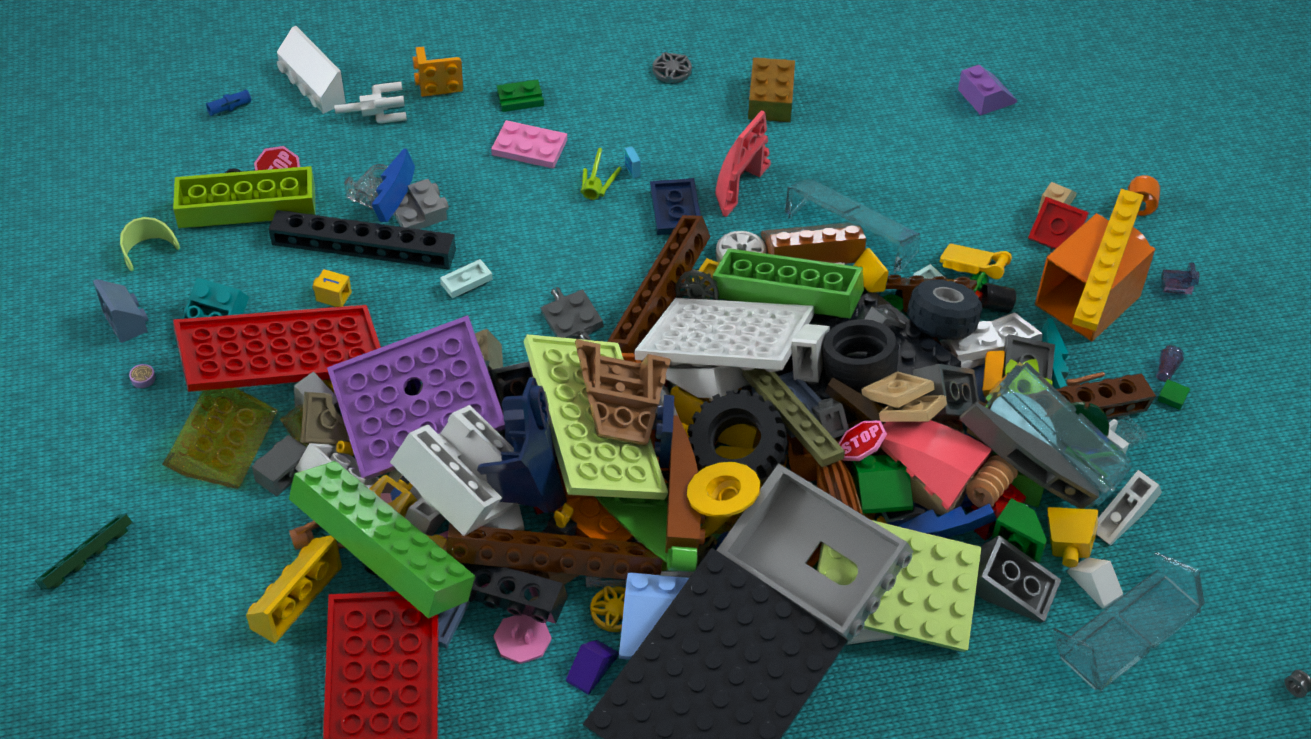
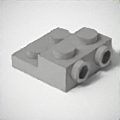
(421, 206)

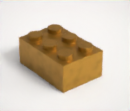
(772, 89)

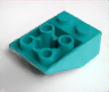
(212, 300)

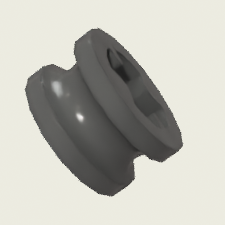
(1298, 683)

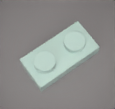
(466, 278)

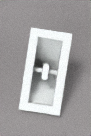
(1098, 580)

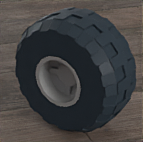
(944, 309)

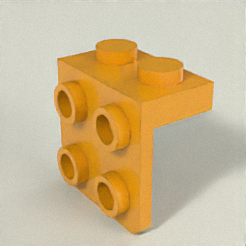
(437, 75)

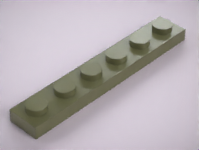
(796, 416)

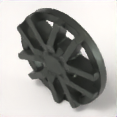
(697, 289)

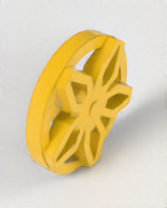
(613, 608)

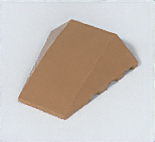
(622, 392)

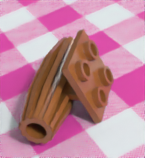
(838, 482)

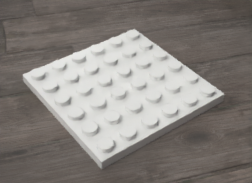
(726, 333)

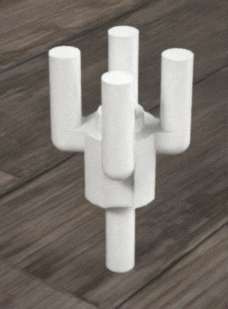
(376, 104)

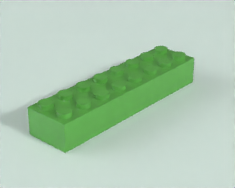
(382, 538)

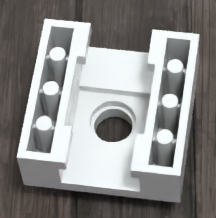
(446, 468)

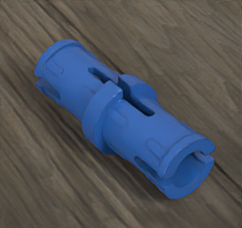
(217, 106)

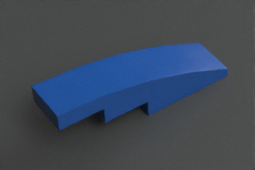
(394, 186)
(951, 523)

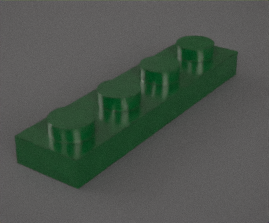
(76, 559)

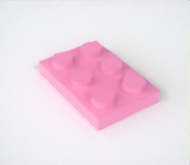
(529, 144)

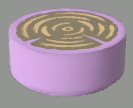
(142, 376)

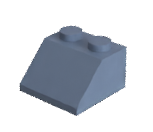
(121, 310)

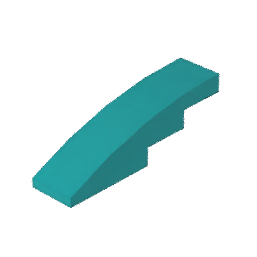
(1060, 371)

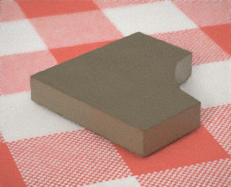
(321, 420)

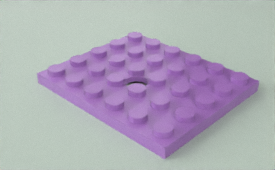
(382, 414)

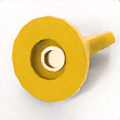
(722, 492)

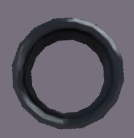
(998, 297)

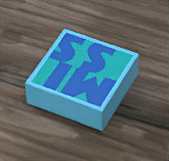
(632, 162)

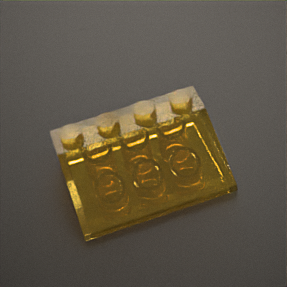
(220, 437)

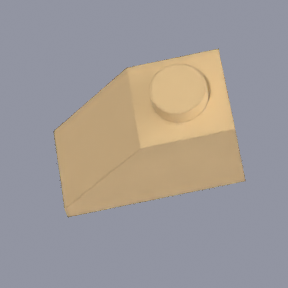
(1058, 193)

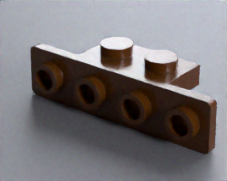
(907, 285)

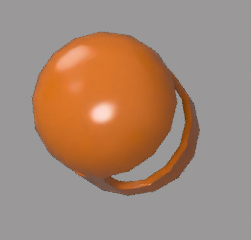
(1150, 189)

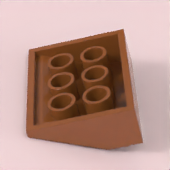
(819, 243)

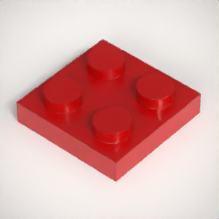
(1056, 223)

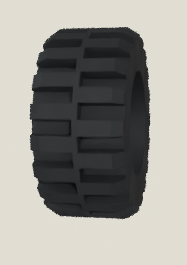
(735, 410)

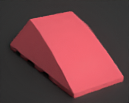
(746, 155)
(936, 455)

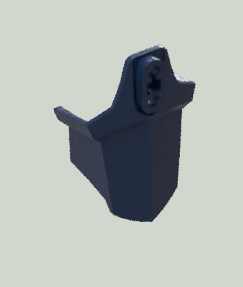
(532, 471)

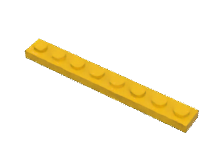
(1107, 260)

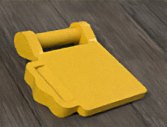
(975, 260)

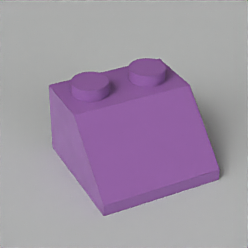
(984, 90)

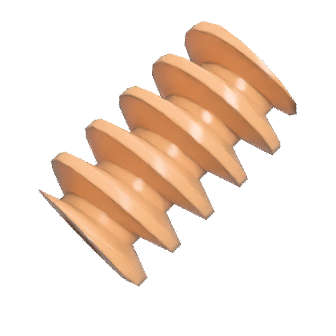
(990, 481)

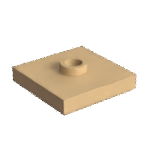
(898, 389)
(918, 410)

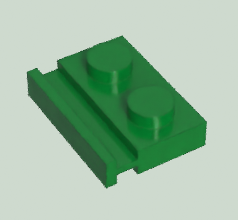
(520, 95)

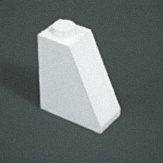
(808, 352)

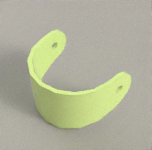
(144, 229)

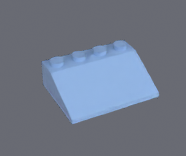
(644, 604)

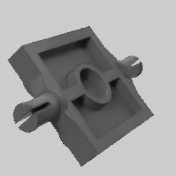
(571, 315)

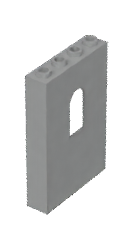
(785, 529)

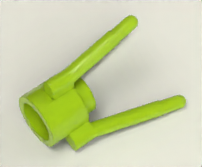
(592, 187)

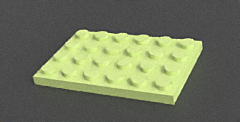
(930, 595)

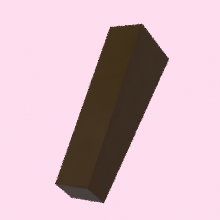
(854, 402)

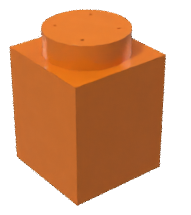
(1069, 269)

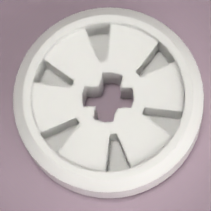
(741, 241)

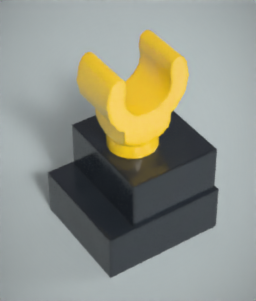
(562, 522)

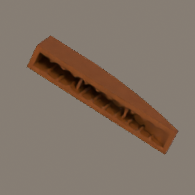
(682, 520)

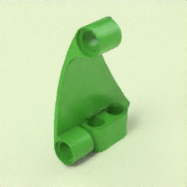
(647, 523)

